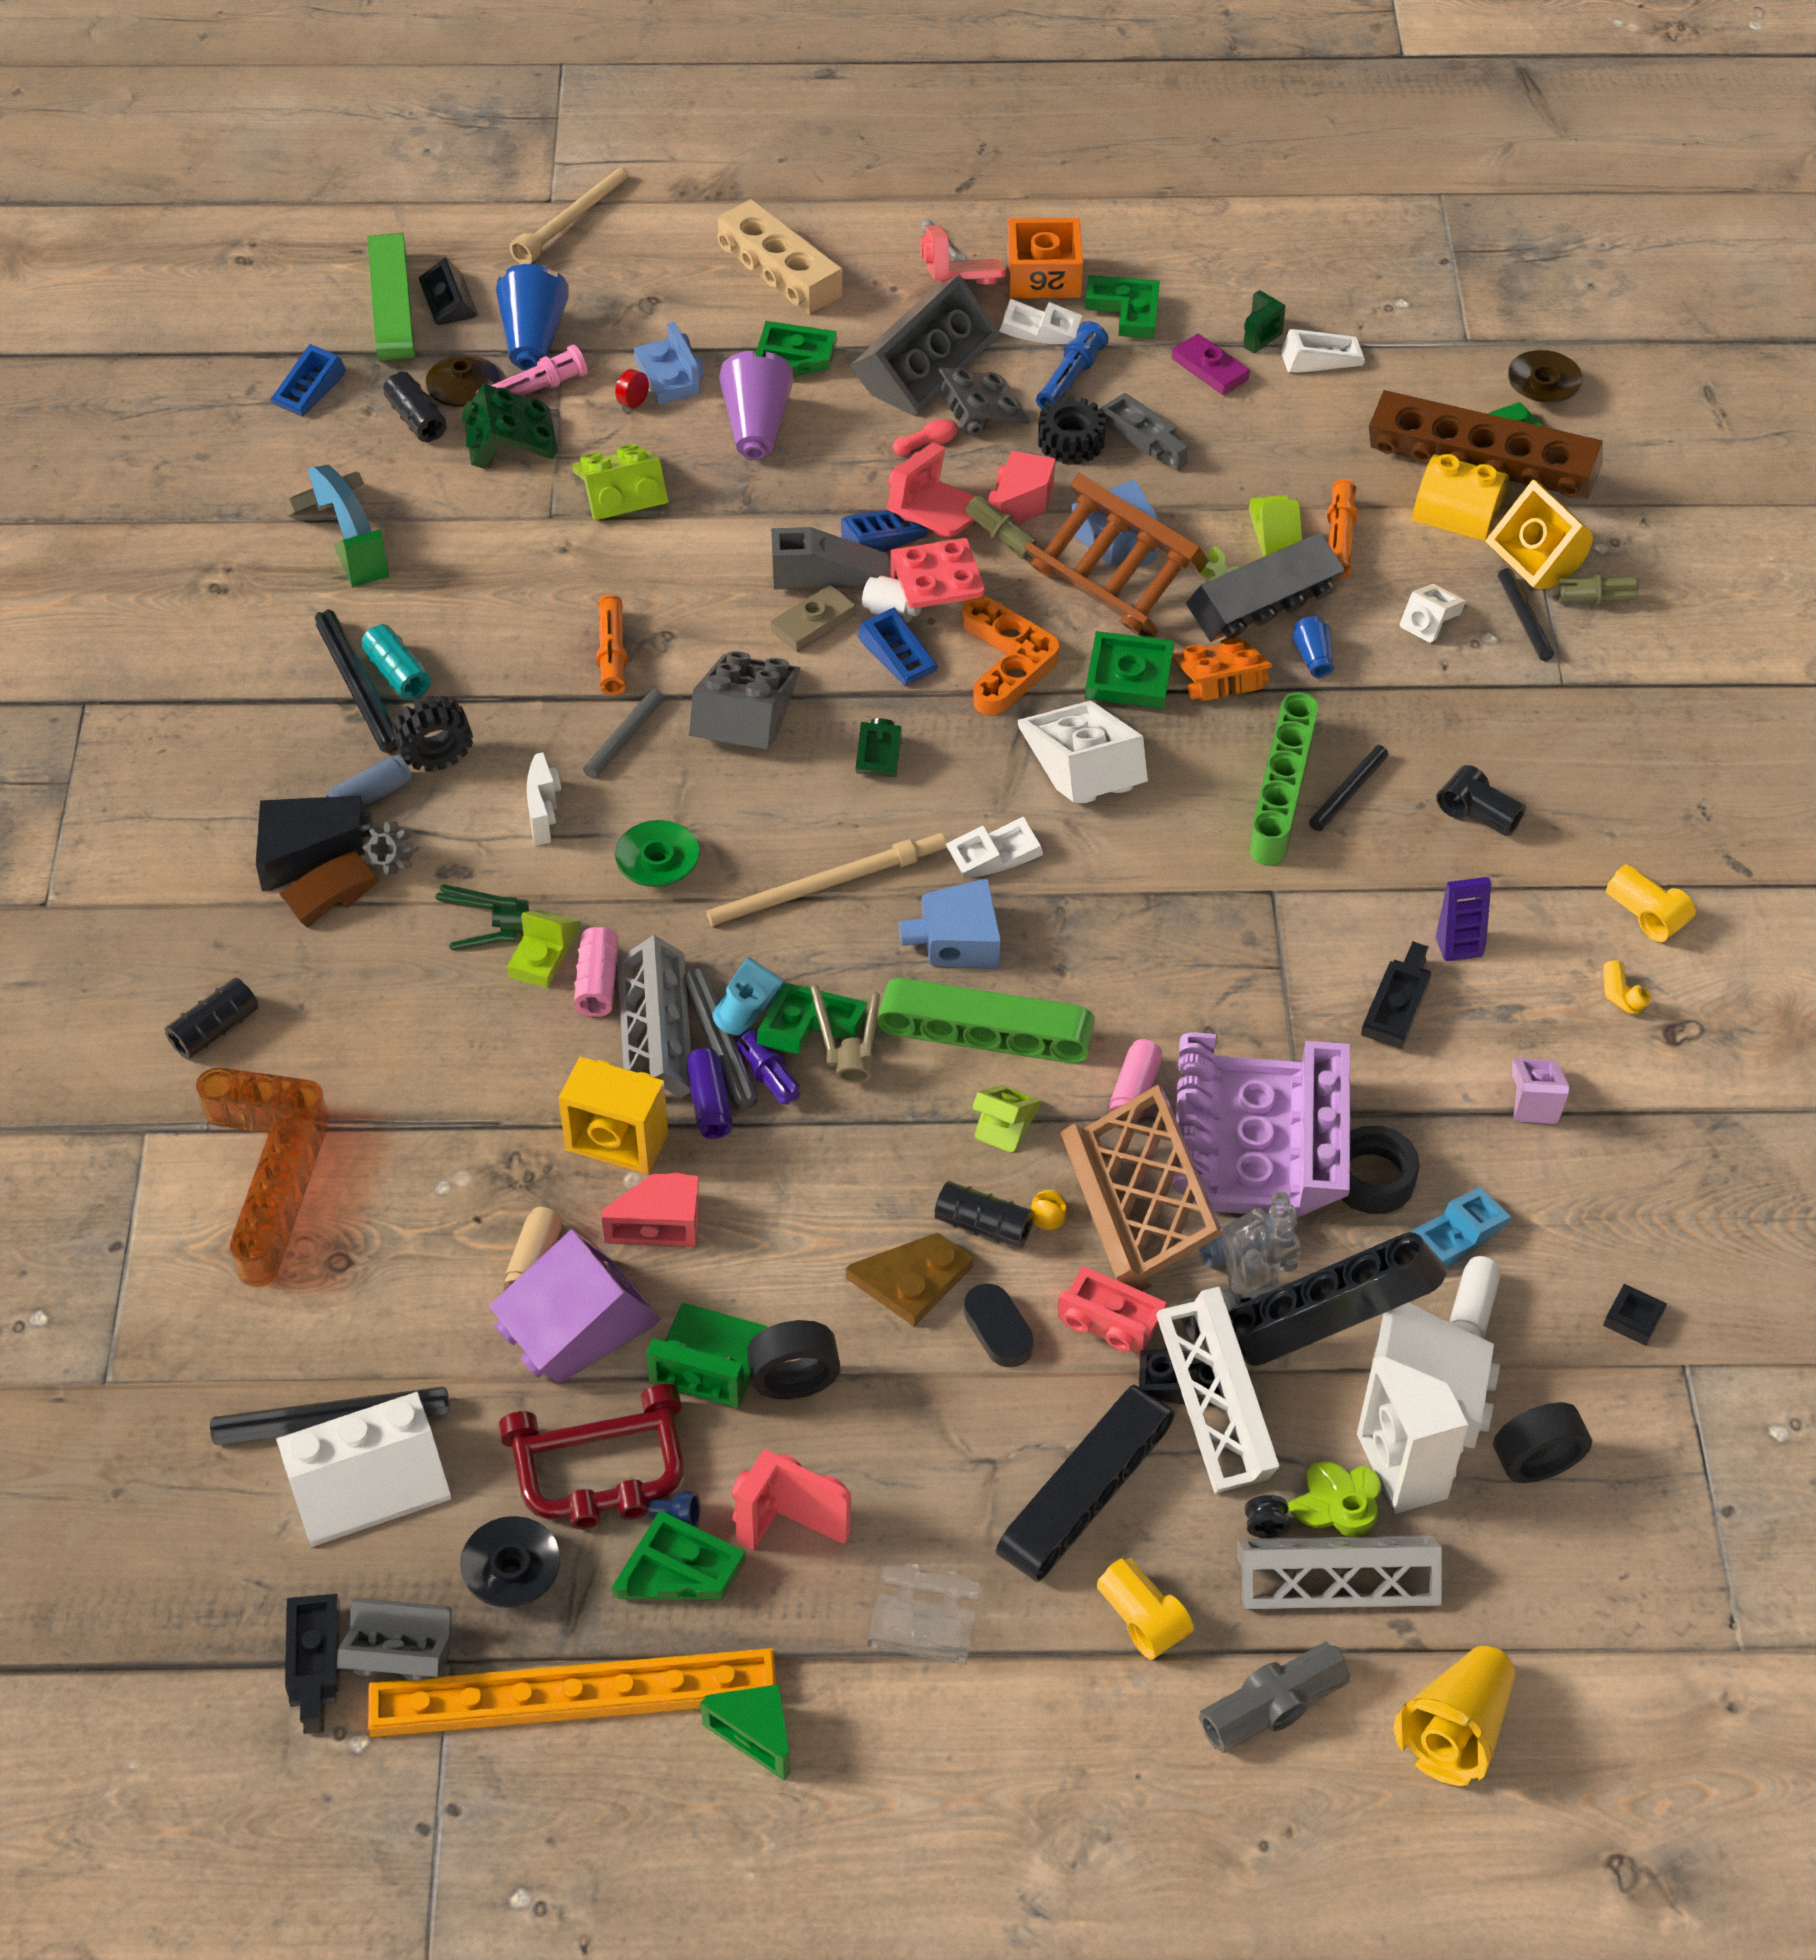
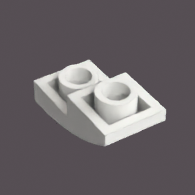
(541, 790)

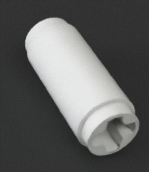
(1476, 1295)

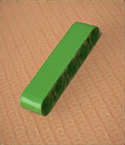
(391, 297)
(1283, 779)
(986, 1020)

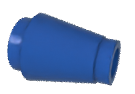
(1314, 644)

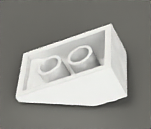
(1086, 751)

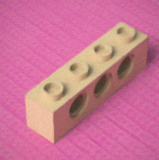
(780, 256)

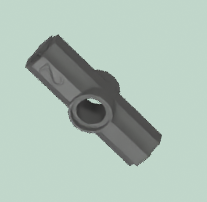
(1274, 1697)

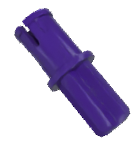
(769, 1069)

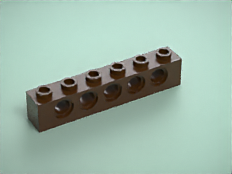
(1504, 439)

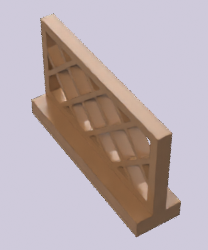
(1113, 1211)

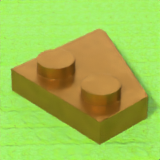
(912, 1275)

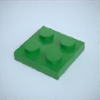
(1129, 669)

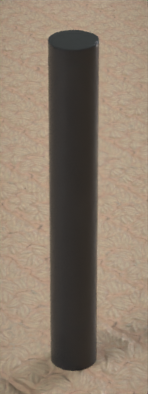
(1526, 614)
(1348, 788)

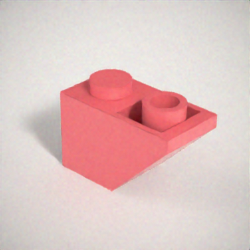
(1024, 486)

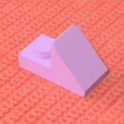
(1539, 1090)

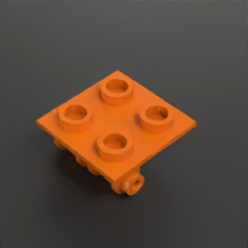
(1217, 664)

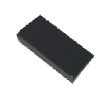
(447, 293)

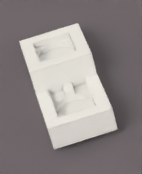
(1052, 326)
(998, 851)

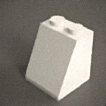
(1445, 1353)

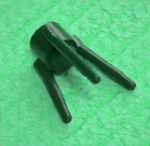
(505, 914)

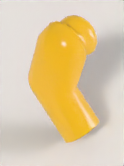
(1628, 999)

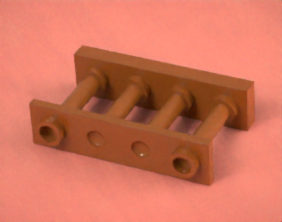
(1120, 517)

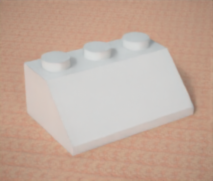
(1411, 1434)
(363, 1469)

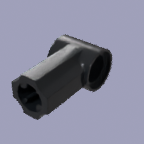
(1471, 795)

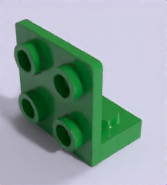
(704, 1355)

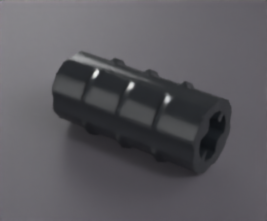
(414, 407)
(211, 1018)
(984, 1214)

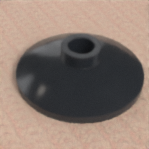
(504, 1544)

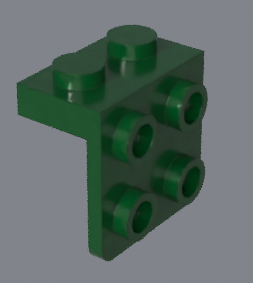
(506, 418)

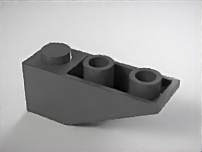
(816, 558)

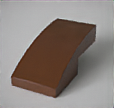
(335, 881)

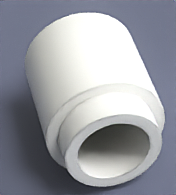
(885, 593)

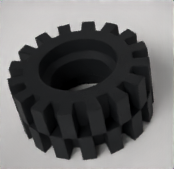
(1069, 444)
(429, 718)

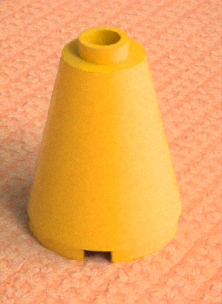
(1458, 1717)

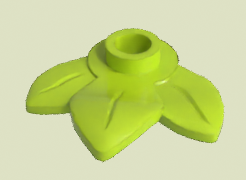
(1339, 1499)

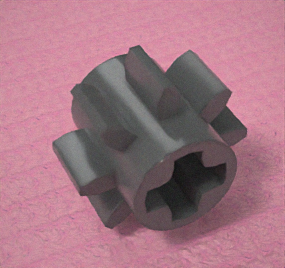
(379, 847)

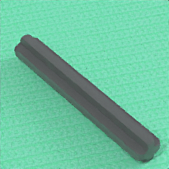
(734, 1070)

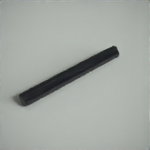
(356, 680)
(291, 1419)

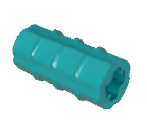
(396, 662)

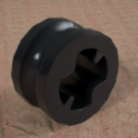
(1267, 1516)

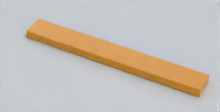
(562, 1692)

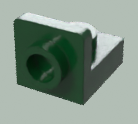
(1264, 322)
(879, 748)

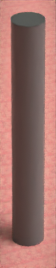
(623, 733)

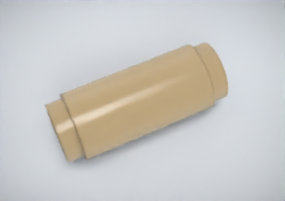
(536, 1238)

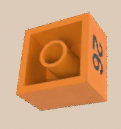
(1044, 258)

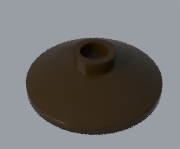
(1545, 376)
(458, 379)

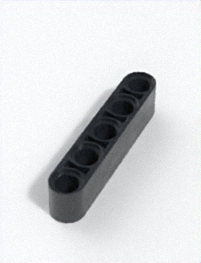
(1336, 1298)
(1085, 1483)

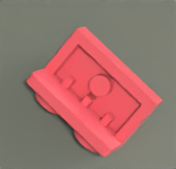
(1110, 1310)

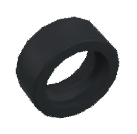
(1396, 1148)
(790, 1341)
(1542, 1442)

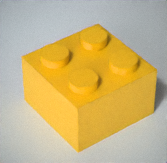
(614, 1115)

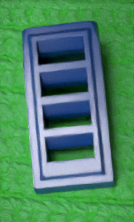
(305, 368)
(866, 528)
(891, 622)

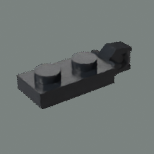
(1398, 998)
(312, 1657)

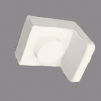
(1428, 610)

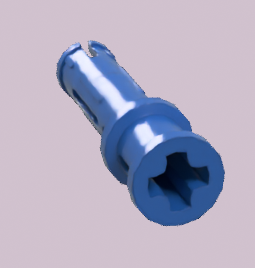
(1079, 346)

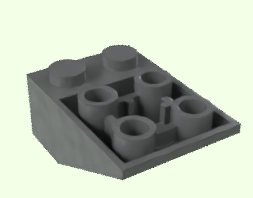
(743, 700)

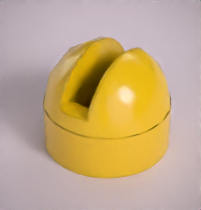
(1049, 1209)

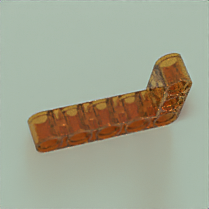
(296, 1123)

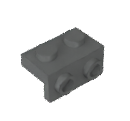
(396, 1638)

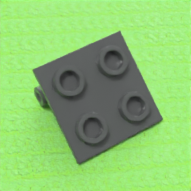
(979, 397)

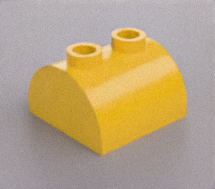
(1460, 496)
(1541, 538)

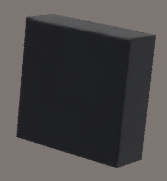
(1635, 1314)

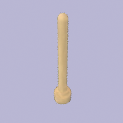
(528, 247)

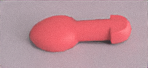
(937, 431)

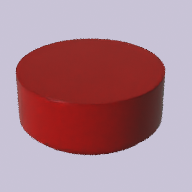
(632, 388)

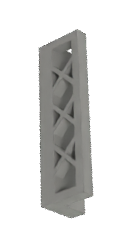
(662, 1011)
(1340, 1553)

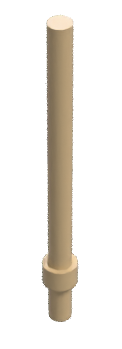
(901, 854)

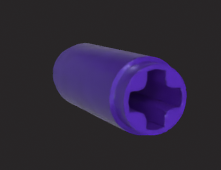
(709, 1093)

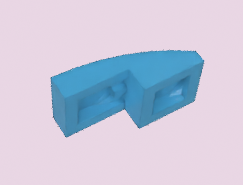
(333, 489)
(1463, 1226)

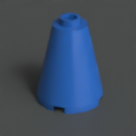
(530, 311)

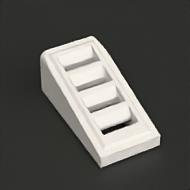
(1320, 351)

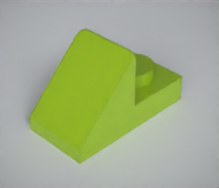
(1275, 522)
(542, 947)
(1004, 1116)

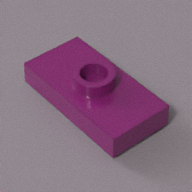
(1210, 364)

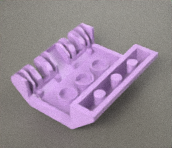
(1265, 1125)

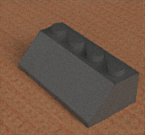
(939, 331)

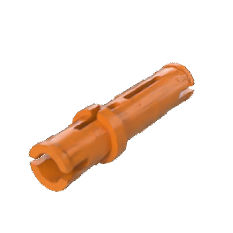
(1342, 516)
(611, 674)

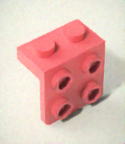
(936, 256)
(924, 499)
(937, 573)
(787, 1488)

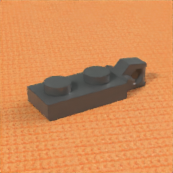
(1145, 430)

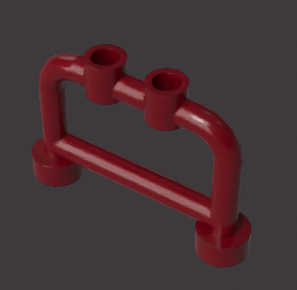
(630, 1496)

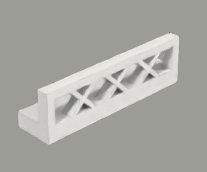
(1234, 1386)

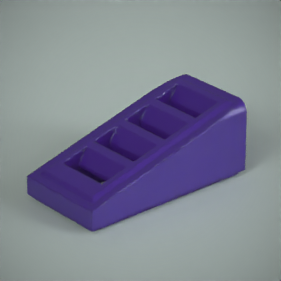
(1464, 923)

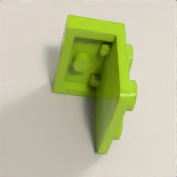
(622, 481)

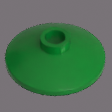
(657, 853)

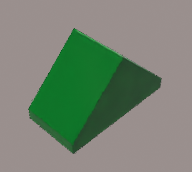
(363, 557)
(752, 1724)

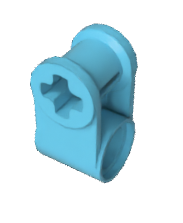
(747, 996)

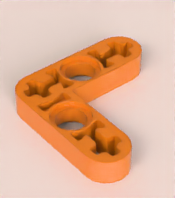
(1031, 651)

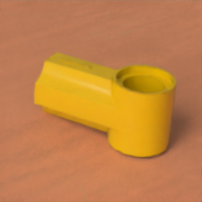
(1658, 911)
(1151, 1619)

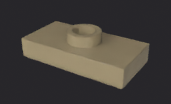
(307, 498)
(813, 617)

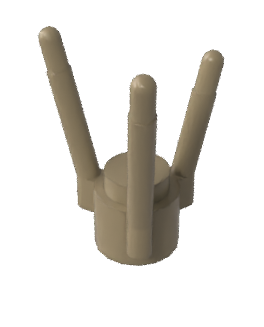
(854, 1056)

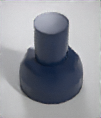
(684, 1507)

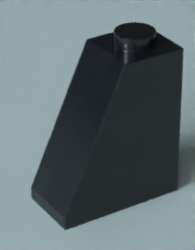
(306, 834)

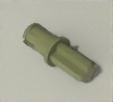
(999, 525)
(1597, 589)

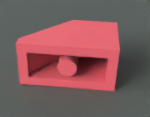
(655, 1212)

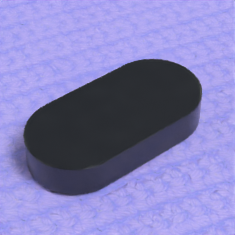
(998, 1325)

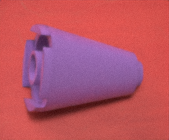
(755, 400)

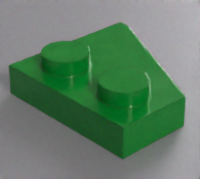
(801, 346)
(678, 1564)

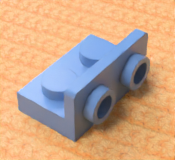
(670, 366)

